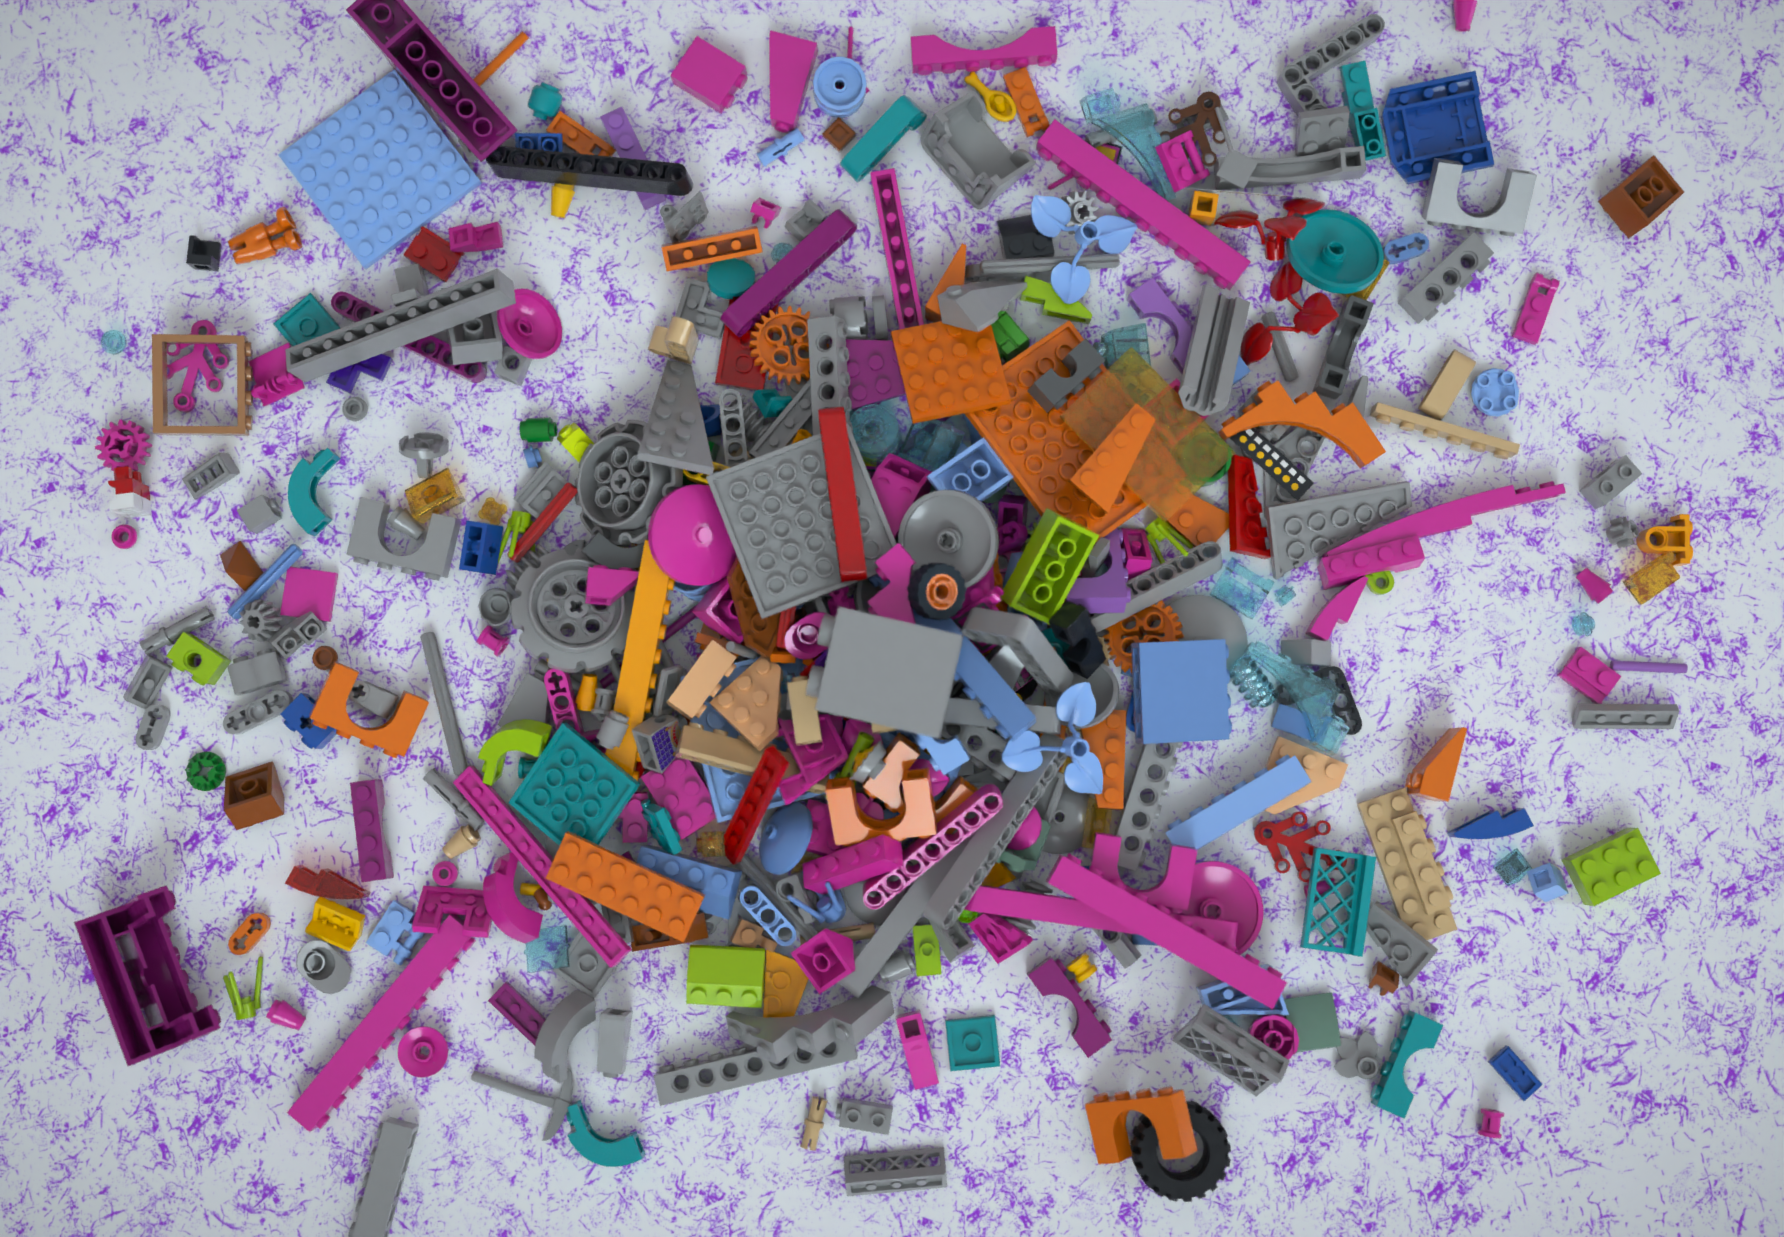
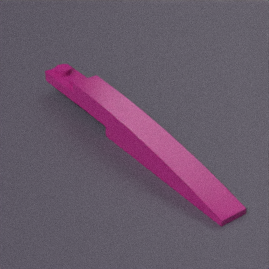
(1450, 515)

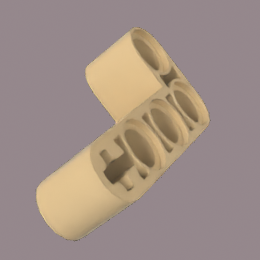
(675, 342)

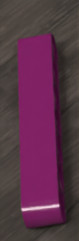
(788, 273)
(439, 356)

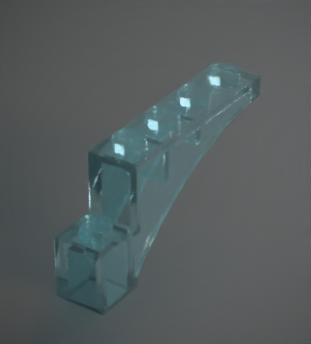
(1134, 130)
(1310, 693)

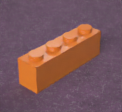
(711, 248)

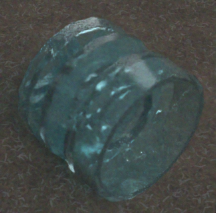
(884, 440)

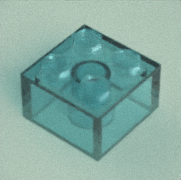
(931, 444)

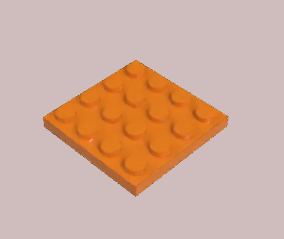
(949, 370)

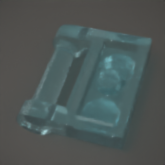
(1238, 595)

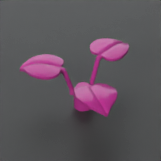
(867, 805)

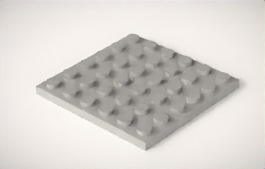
(784, 523)

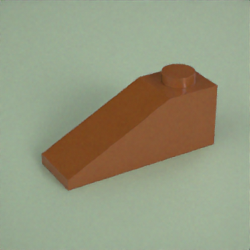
(649, 938)

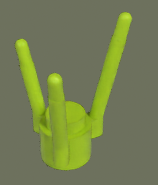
(518, 523)
(1160, 531)
(244, 1006)

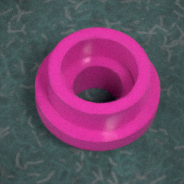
(118, 533)
(452, 870)

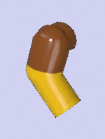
(539, 894)

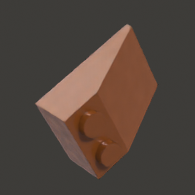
(1641, 197)

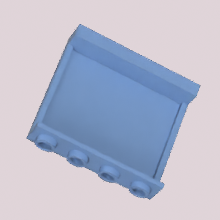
(1181, 691)

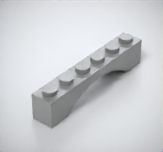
(1321, 167)

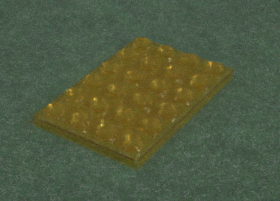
(1180, 447)

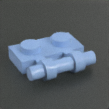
(390, 929)

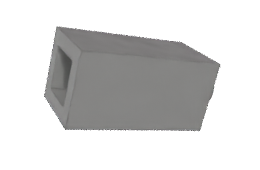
(864, 1115)

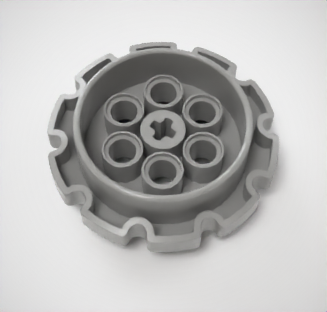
(617, 488)
(543, 635)

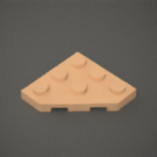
(753, 702)
(1322, 770)

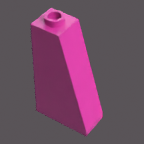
(790, 74)

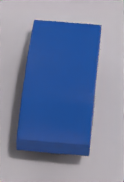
(540, 141)

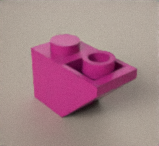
(608, 585)

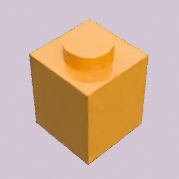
(1203, 207)

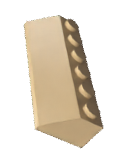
(730, 753)

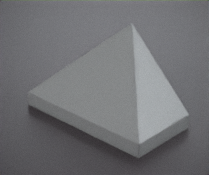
(666, 684)

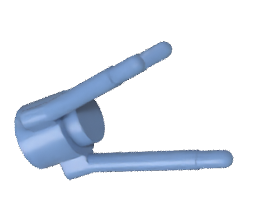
(827, 908)

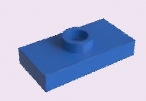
(1515, 1073)

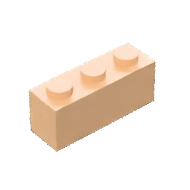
(702, 681)

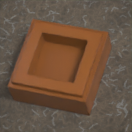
(839, 134)

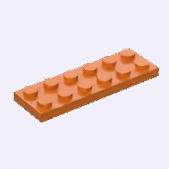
(625, 886)

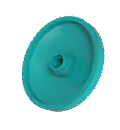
(1336, 252)

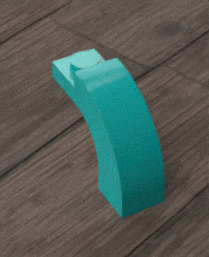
(302, 491)
(599, 1149)

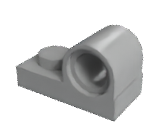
(803, 894)

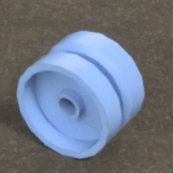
(839, 72)

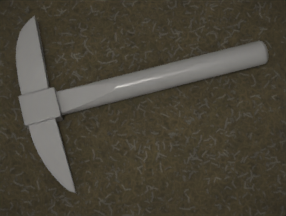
(558, 1105)

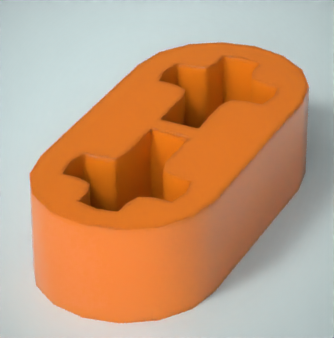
(253, 937)

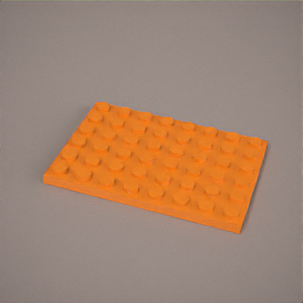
(1040, 445)

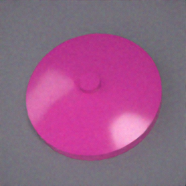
(690, 537)
(1227, 894)

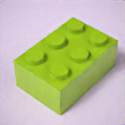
(1611, 866)

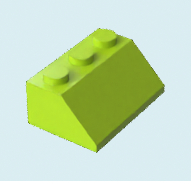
(725, 976)

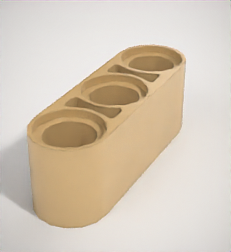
(1447, 385)

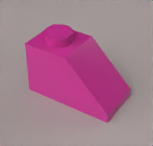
(1137, 552)

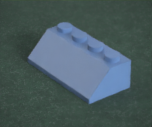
(712, 879)

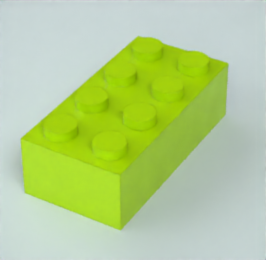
(1049, 566)

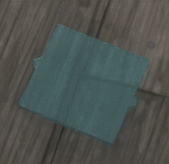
(548, 950)

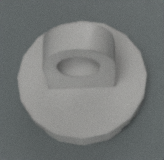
(423, 449)

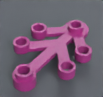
(194, 362)

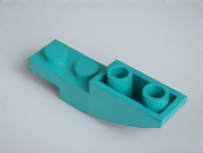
(1363, 117)

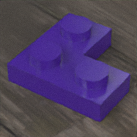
(347, 377)

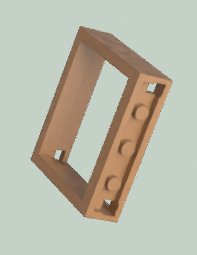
(159, 385)

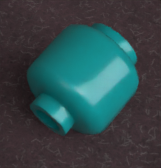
(545, 101)

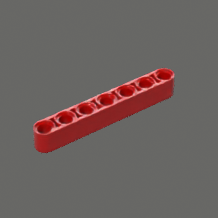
(842, 494)

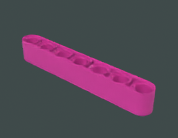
(945, 843)

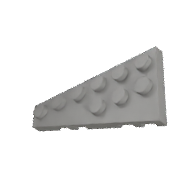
(1321, 523)

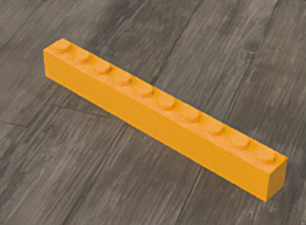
(641, 655)

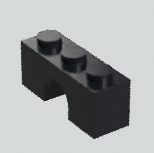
(1074, 627)

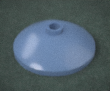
(785, 838)

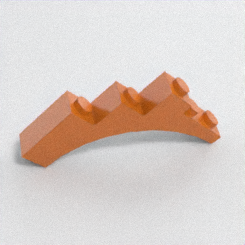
(1344, 428)

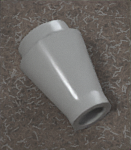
(404, 522)

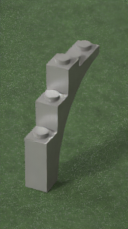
(813, 1031)

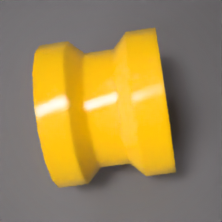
(1081, 967)

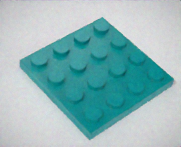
(573, 789)

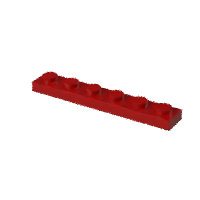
(754, 803)

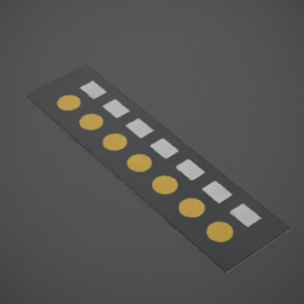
(1273, 462)

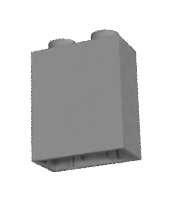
(885, 671)

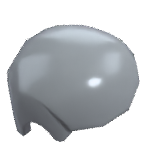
(496, 606)

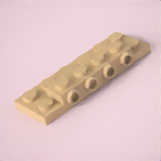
(1408, 863)

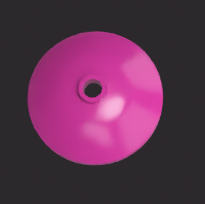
(530, 325)

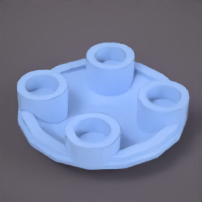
(1495, 392)

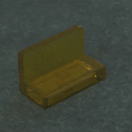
(1652, 578)

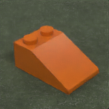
(953, 276)
(1437, 769)

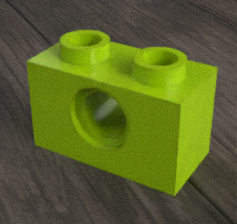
(212, 663)

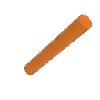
(501, 58)

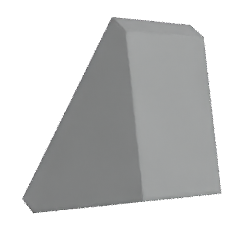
(1307, 652)

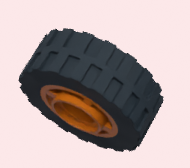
(950, 591)

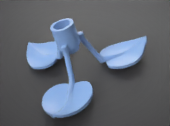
(1112, 232)
(1085, 773)

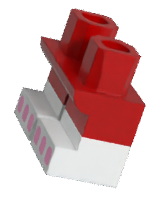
(131, 494)

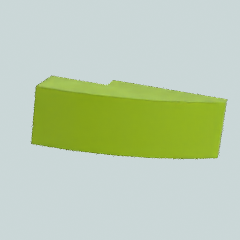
(1043, 294)

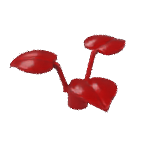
(1282, 227)
(1314, 315)

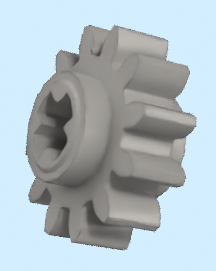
(1082, 205)

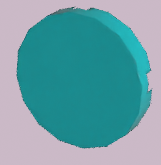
(730, 278)

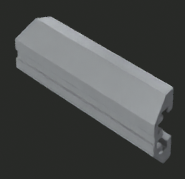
(1213, 352)

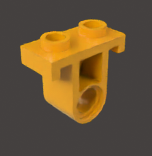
(1669, 539)

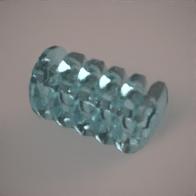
(1252, 681)

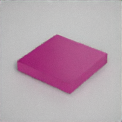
(309, 591)

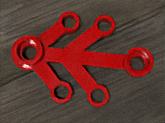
(1294, 843)

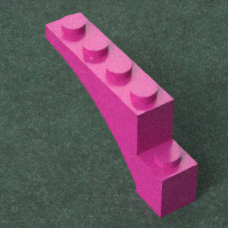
(893, 599)

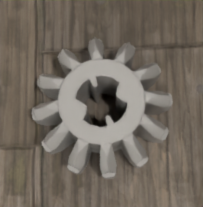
(260, 620)

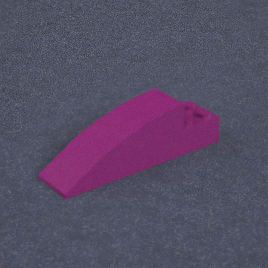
(433, 74)

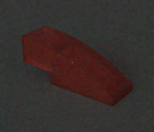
(325, 884)

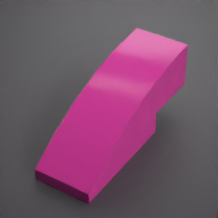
(1336, 610)

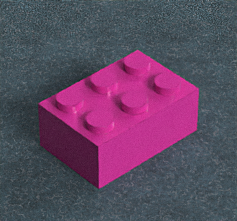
(683, 794)

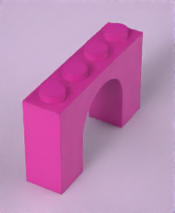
(1170, 892)

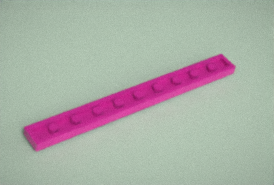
(538, 862)

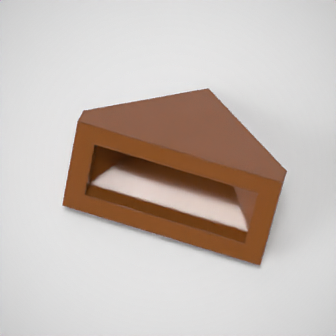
(241, 565)

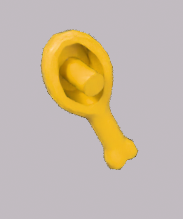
(997, 103)

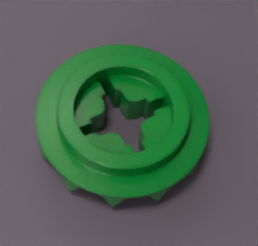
(215, 776)

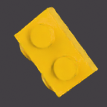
(335, 924)

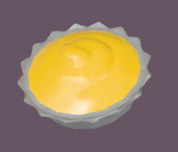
(869, 763)

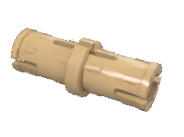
(814, 1123)

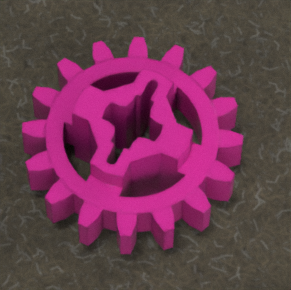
(114, 441)

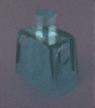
(1119, 340)

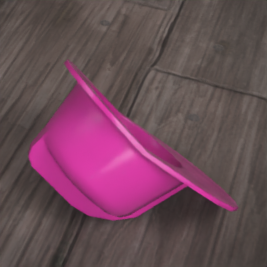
(802, 637)

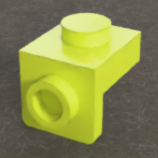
(574, 440)

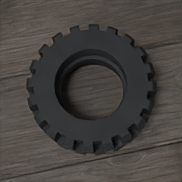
(1191, 1182)

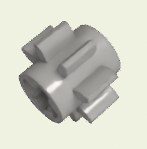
(1622, 532)

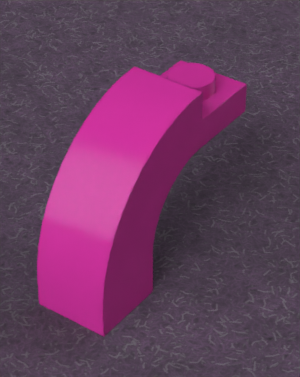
(505, 907)

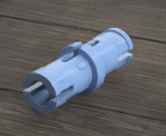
(780, 147)

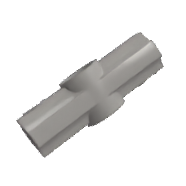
(1120, 947)

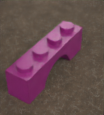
(373, 854)
(1088, 1031)

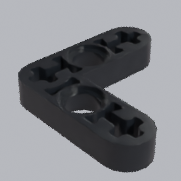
(1341, 680)

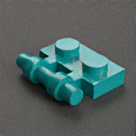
(661, 827)

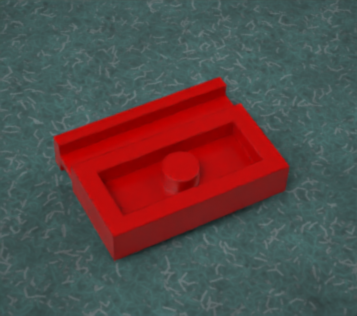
(433, 254)

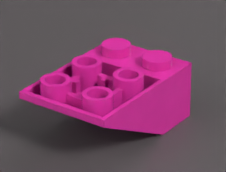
(898, 487)

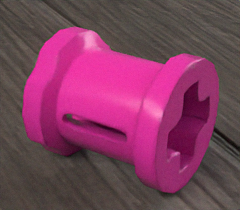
(493, 640)
(1491, 1123)

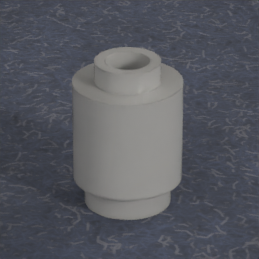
(613, 729)
(897, 967)

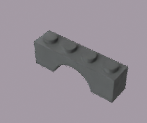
(1342, 346)

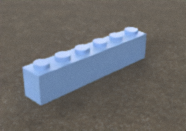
(1240, 805)

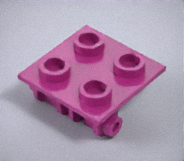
(272, 377)

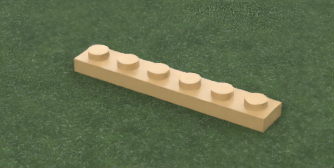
(1435, 428)

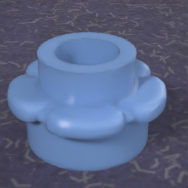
(532, 457)

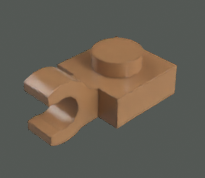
(750, 935)

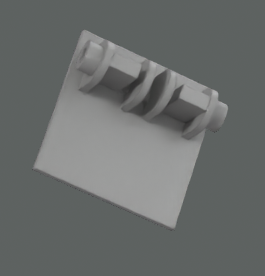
(682, 221)

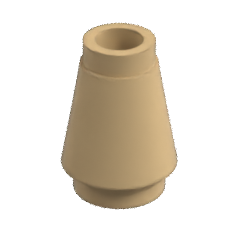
(462, 841)

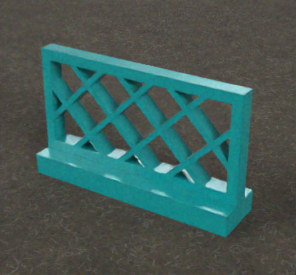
(1358, 900)

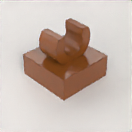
(1384, 977)

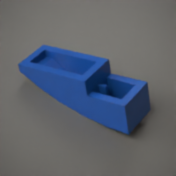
(1493, 825)

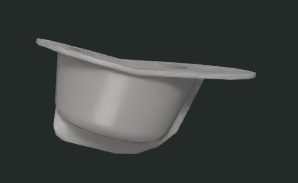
(323, 967)

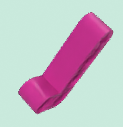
(569, 711)

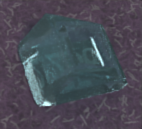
(1512, 867)

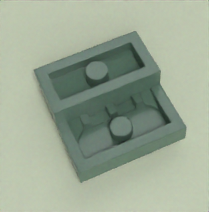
(1315, 1021)

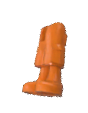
(257, 242)

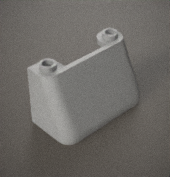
(972, 152)

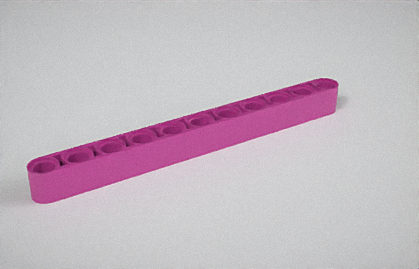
(1076, 913)

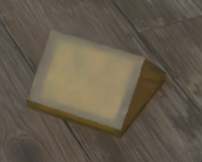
(434, 496)

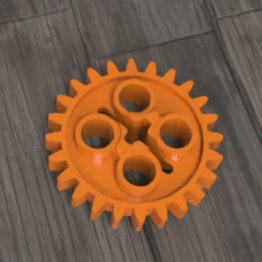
(767, 349)
(1143, 619)

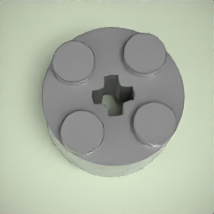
(854, 314)

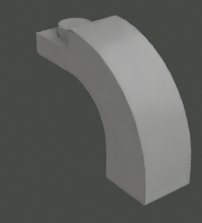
(411, 284)
(559, 1030)

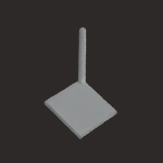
(1236, 166)

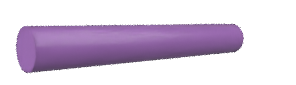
(1649, 666)

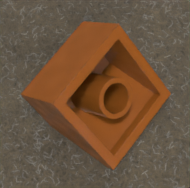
(253, 796)

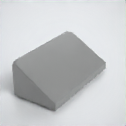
(147, 682)

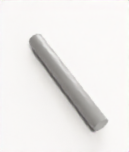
(741, 650)

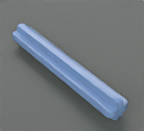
(266, 580)

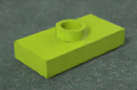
(926, 951)

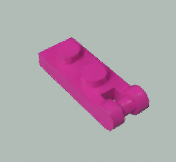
(1535, 309)

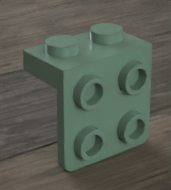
(1026, 858)

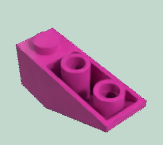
(917, 1049)

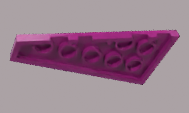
(872, 372)

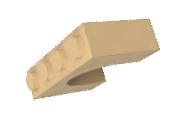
(806, 718)

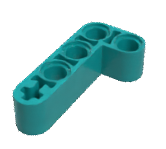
(882, 136)

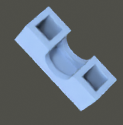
(945, 753)

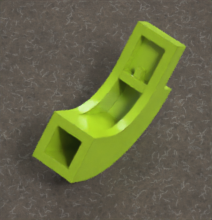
(519, 735)

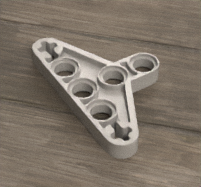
(1291, 448)

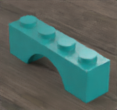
(1415, 1034)

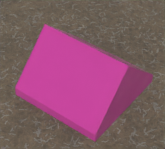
(825, 959)

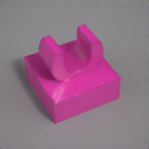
(765, 209)

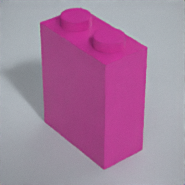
(709, 75)

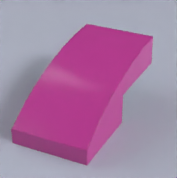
(474, 239)

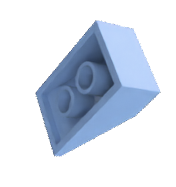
(973, 471)

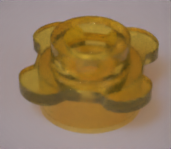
(485, 512)

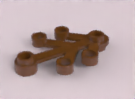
(1197, 127)

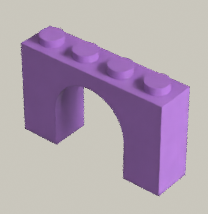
(1108, 591)

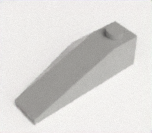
(977, 304)

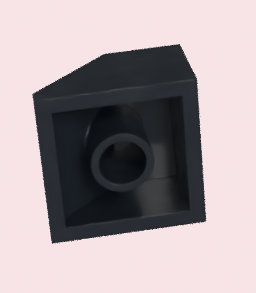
(1022, 239)

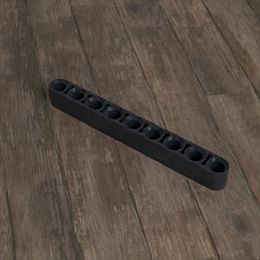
(591, 171)

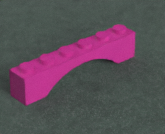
(934, 55)

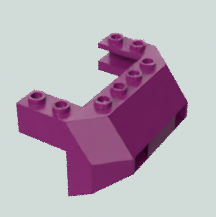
(147, 978)

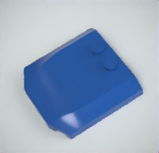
(1436, 121)

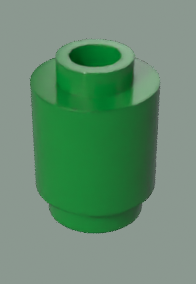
(538, 429)

